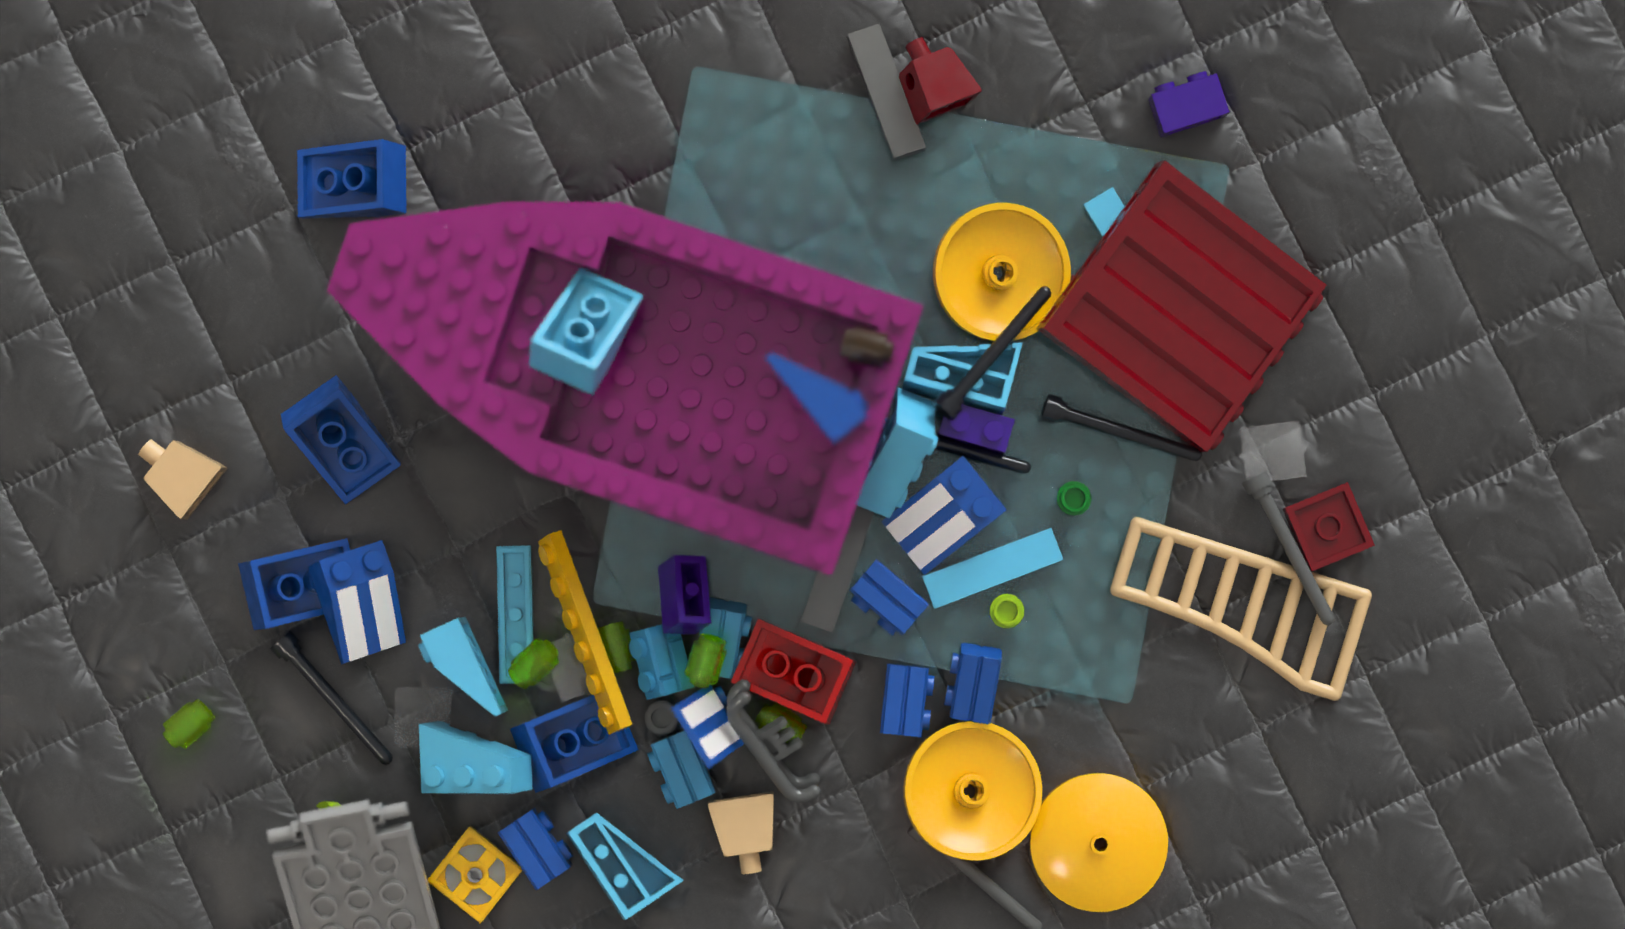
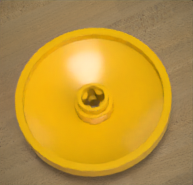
(1002, 237)
(1004, 784)
(1092, 809)

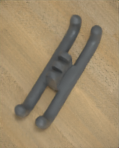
(770, 746)

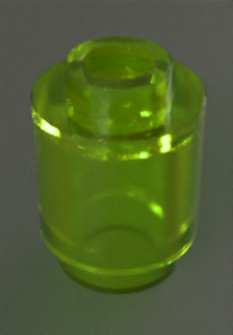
(616, 643)
(706, 660)
(533, 663)
(770, 713)
(188, 724)

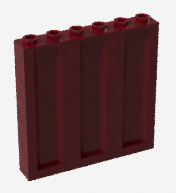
(1182, 307)

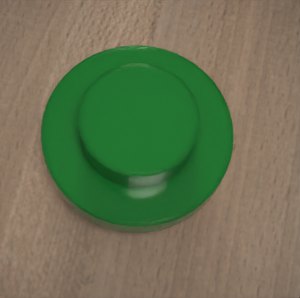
(1074, 498)

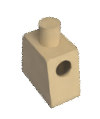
(180, 475)
(744, 827)

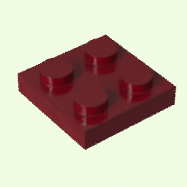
(1328, 527)

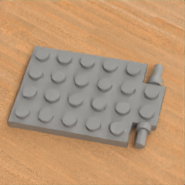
(353, 871)

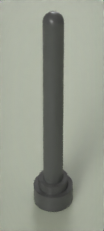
(1260, 489)
(989, 887)

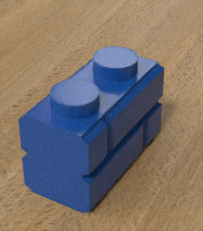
(888, 597)
(974, 684)
(905, 700)
(536, 847)

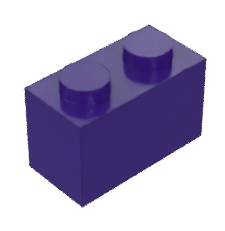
(1188, 104)
(978, 429)
(684, 594)

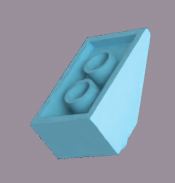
(584, 330)
(460, 659)

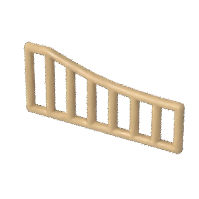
(1213, 622)

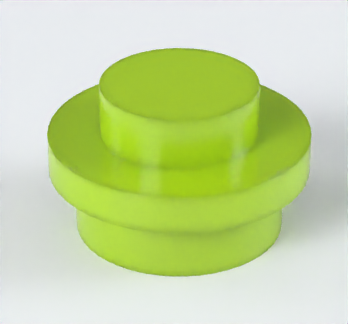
(1006, 611)

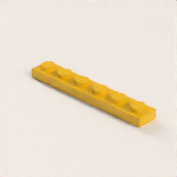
(588, 643)

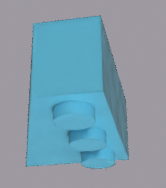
(942, 367)
(899, 453)
(469, 764)
(621, 866)

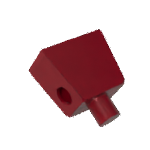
(935, 82)

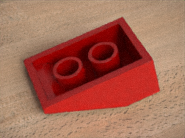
(794, 671)

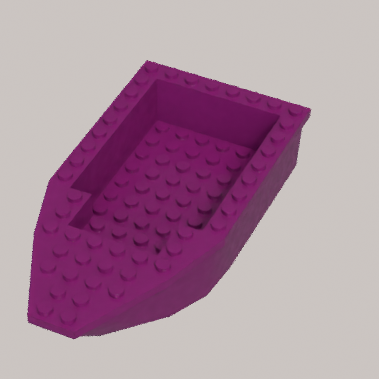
(690, 406)

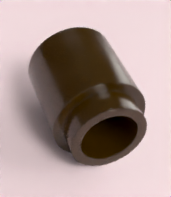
(867, 347)

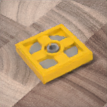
(475, 874)

